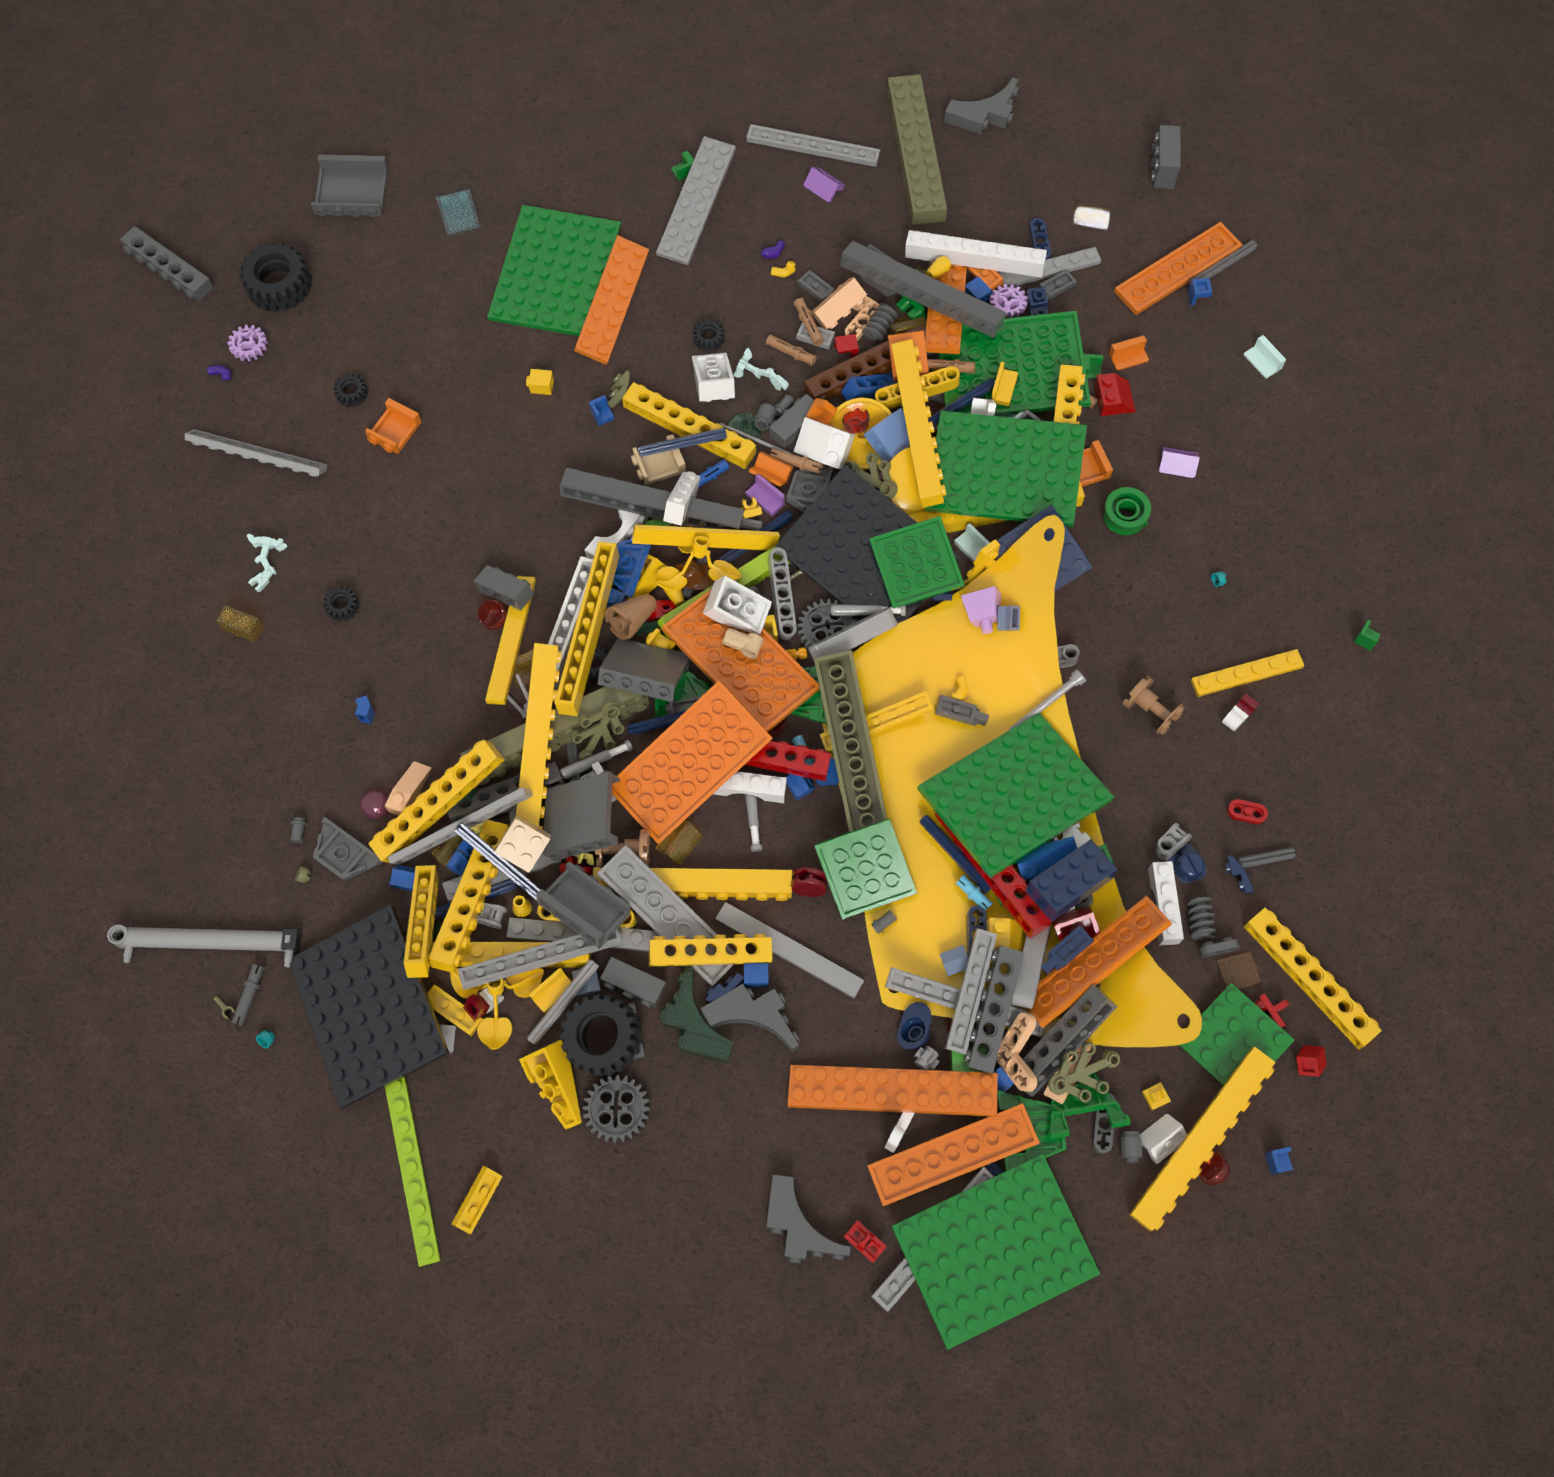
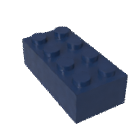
(1071, 880)

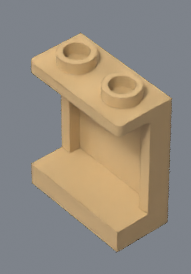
(659, 465)

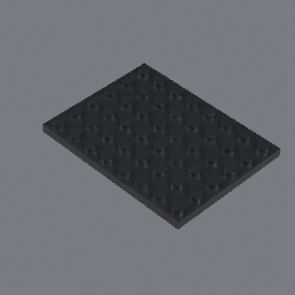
(834, 544)
(365, 1009)

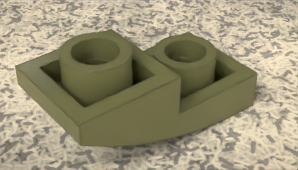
(619, 388)

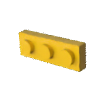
(452, 1010)
(476, 1200)

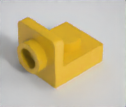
(656, 639)

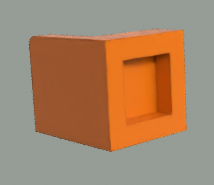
(822, 411)

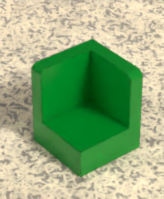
(682, 170)
(1093, 365)
(1367, 637)

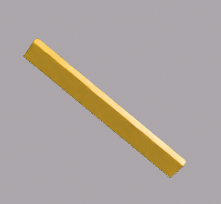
(717, 537)
(508, 651)

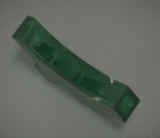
(684, 1017)

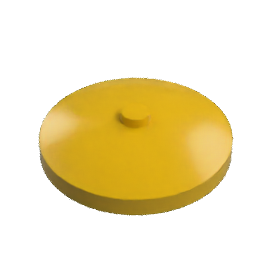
(860, 446)
(904, 476)

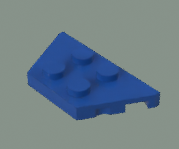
(630, 565)

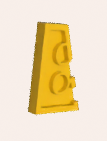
(983, 561)

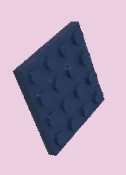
(1072, 561)

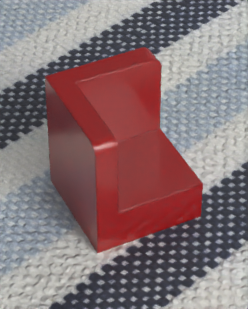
(847, 344)
(1311, 1060)

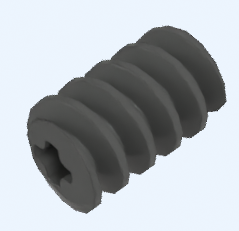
(879, 322)
(1200, 918)

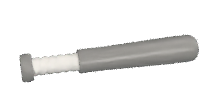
(853, 610)
(582, 765)
(751, 804)

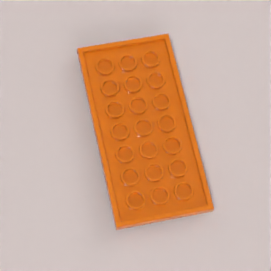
(765, 686)
(689, 762)

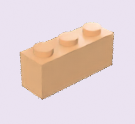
(839, 303)

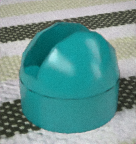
(1220, 576)
(265, 1038)

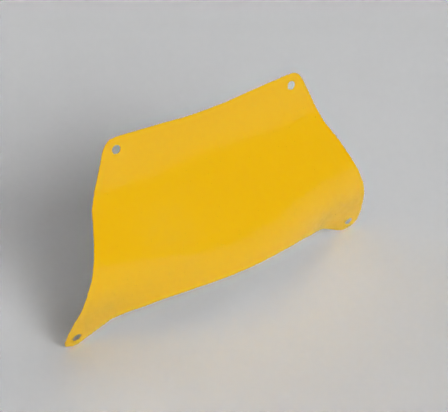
(1005, 679)

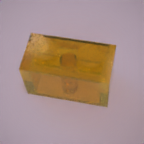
(239, 623)

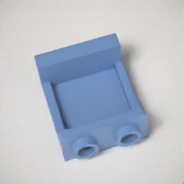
(889, 436)

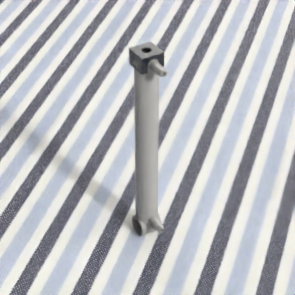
(286, 940)

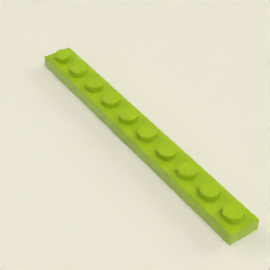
(412, 1173)

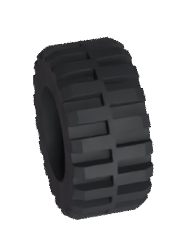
(280, 294)
(576, 1028)

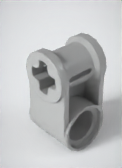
(1065, 661)
(1174, 839)
(491, 915)

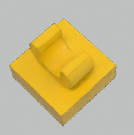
(752, 509)
(1156, 1096)

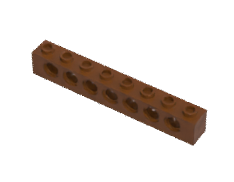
(845, 370)

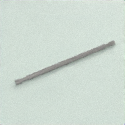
(752, 438)

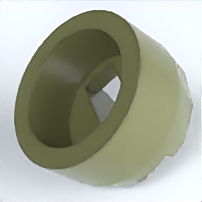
(303, 874)

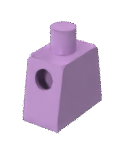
(983, 607)

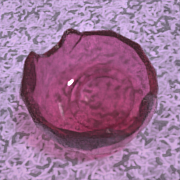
(373, 804)

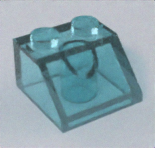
(458, 212)

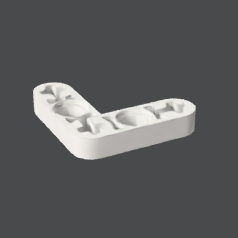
(898, 1131)

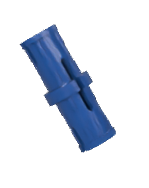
(721, 467)

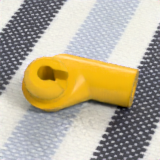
(784, 272)
(962, 690)

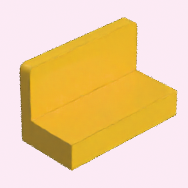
(1004, 386)
(550, 990)

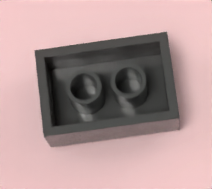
(1165, 157)

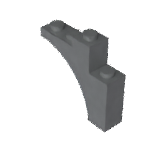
(978, 114)
(763, 1012)
(801, 1237)

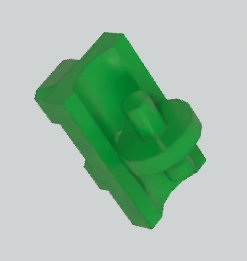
(916, 309)

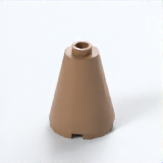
(630, 615)

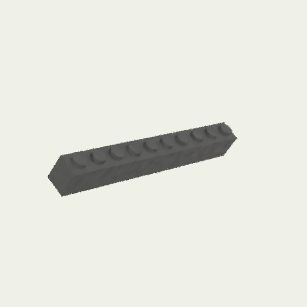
(923, 289)
(645, 500)

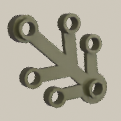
(887, 488)
(609, 711)
(1081, 1072)

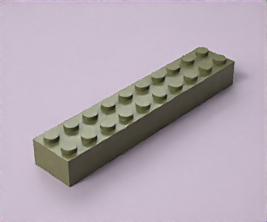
(916, 149)
(850, 740)
(511, 742)

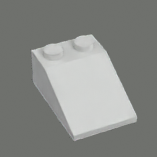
(713, 377)
(824, 443)
(737, 606)

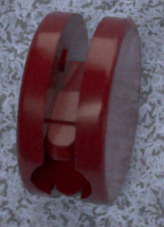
(809, 882)

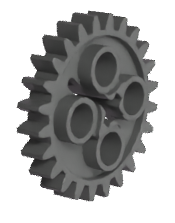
(822, 613)
(597, 1109)

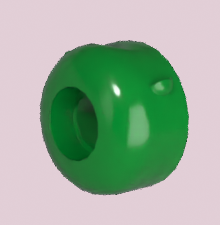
(1128, 499)

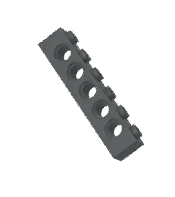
(166, 264)
(497, 791)
(1013, 961)
(1068, 1034)

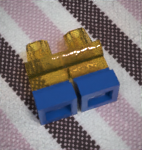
(454, 854)

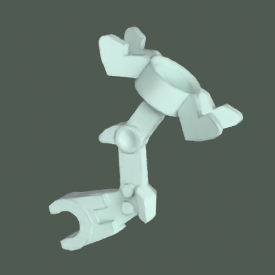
(776, 380)
(266, 544)

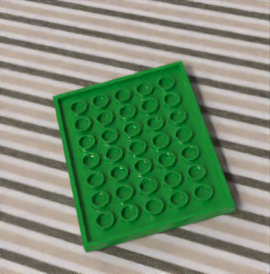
(552, 269)
(1029, 346)
(1008, 466)
(1014, 794)
(995, 1251)

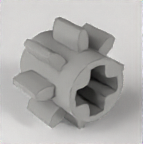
(926, 1058)

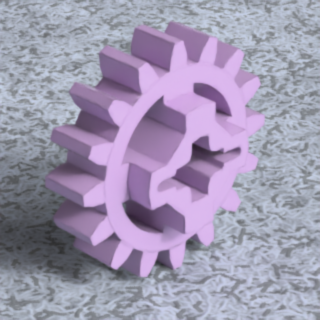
(1009, 300)
(246, 343)

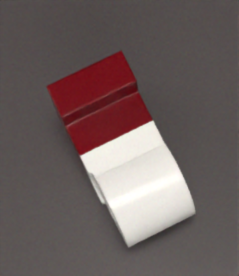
(1240, 712)
(482, 1002)

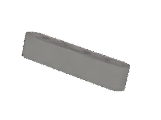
(782, 585)
(855, 634)
(1030, 970)

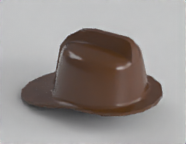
(696, 575)

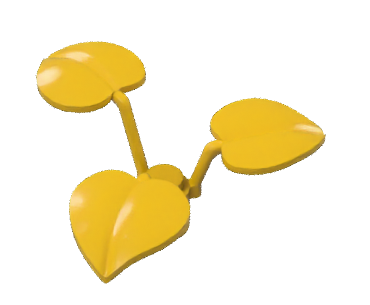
(671, 579)
(497, 1031)

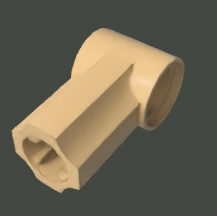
(747, 644)

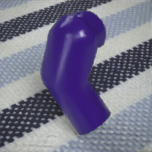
(773, 252)
(220, 369)

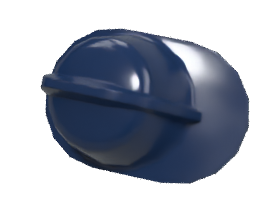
(1188, 864)
(914, 1026)

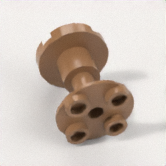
(1148, 701)
(639, 847)

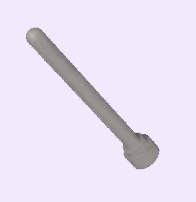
(1076, 679)

